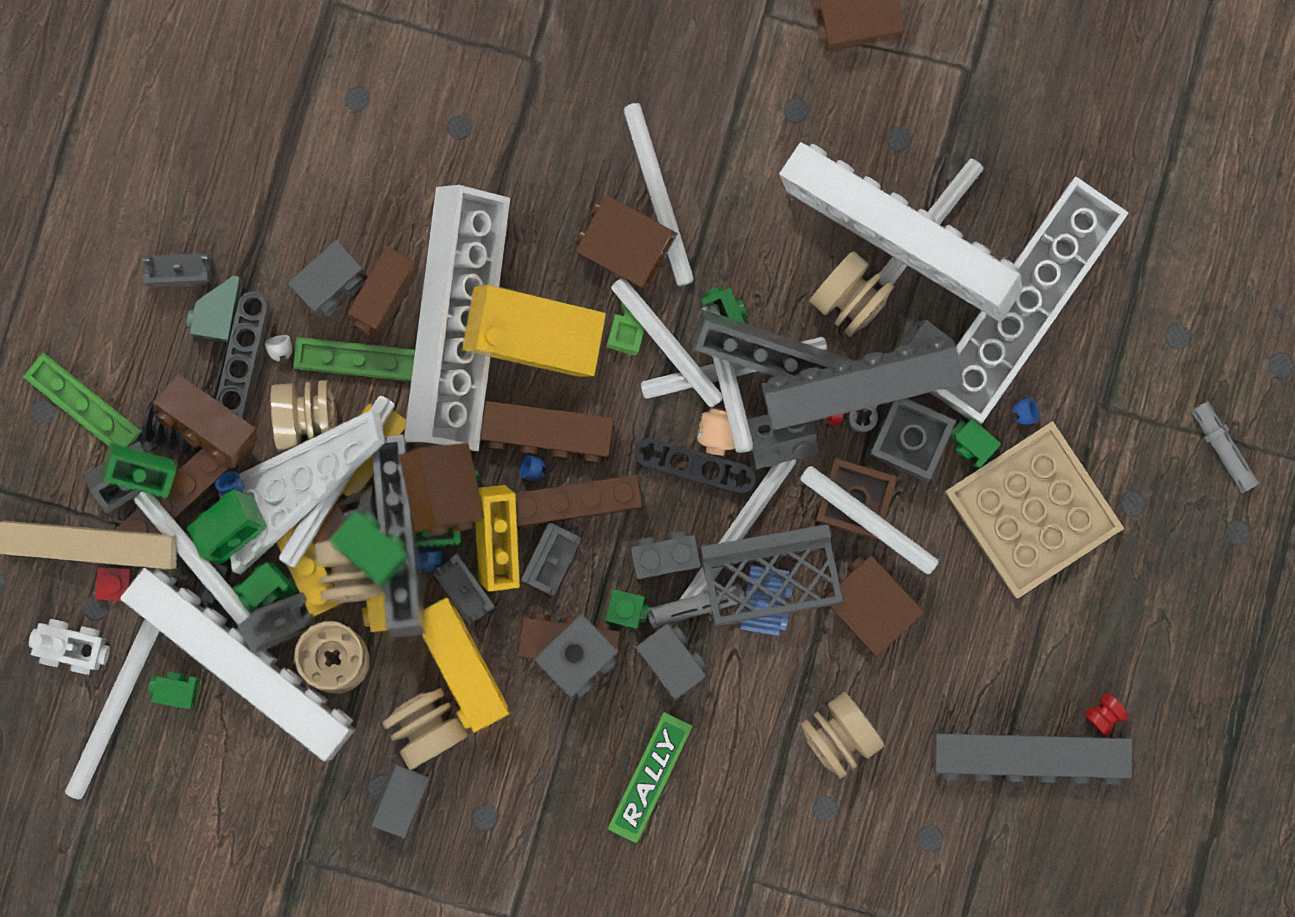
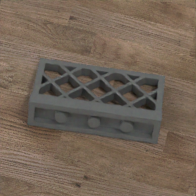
(767, 547)

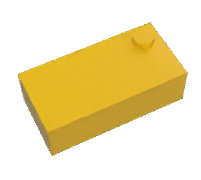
(533, 331)
(463, 667)

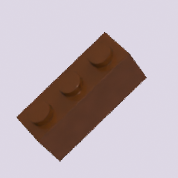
(204, 422)
(540, 633)

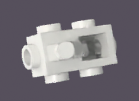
(58, 644)

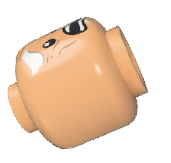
(715, 431)

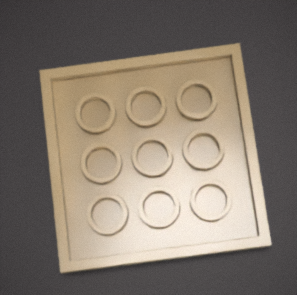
(1034, 510)

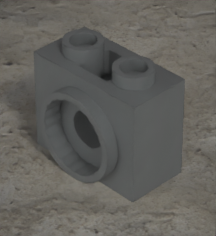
(575, 677)

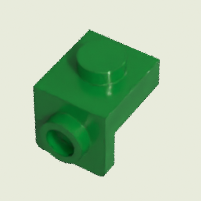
(732, 308)

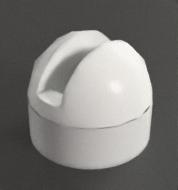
(279, 346)

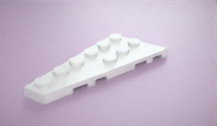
(302, 477)

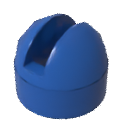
(1027, 411)
(531, 468)
(228, 482)
(430, 559)

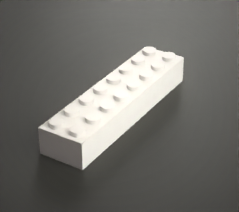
(902, 231)
(462, 254)
(1049, 273)
(229, 657)

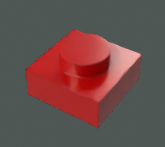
(112, 583)

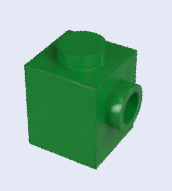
(627, 609)

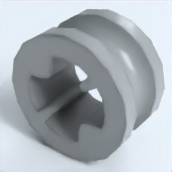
(862, 429)

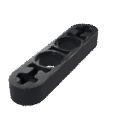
(693, 470)

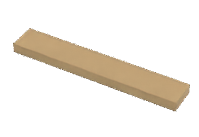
(88, 544)

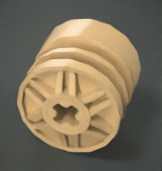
(852, 294)
(301, 415)
(348, 580)
(313, 655)
(425, 728)
(842, 735)

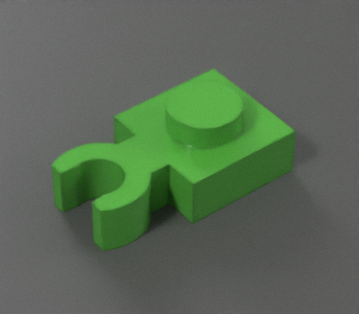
(625, 332)

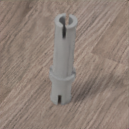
(1217, 435)
(690, 607)

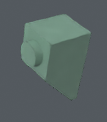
(216, 312)

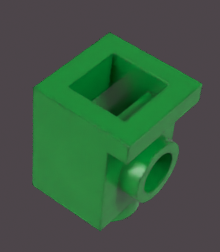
(973, 442)
(262, 587)
(174, 690)

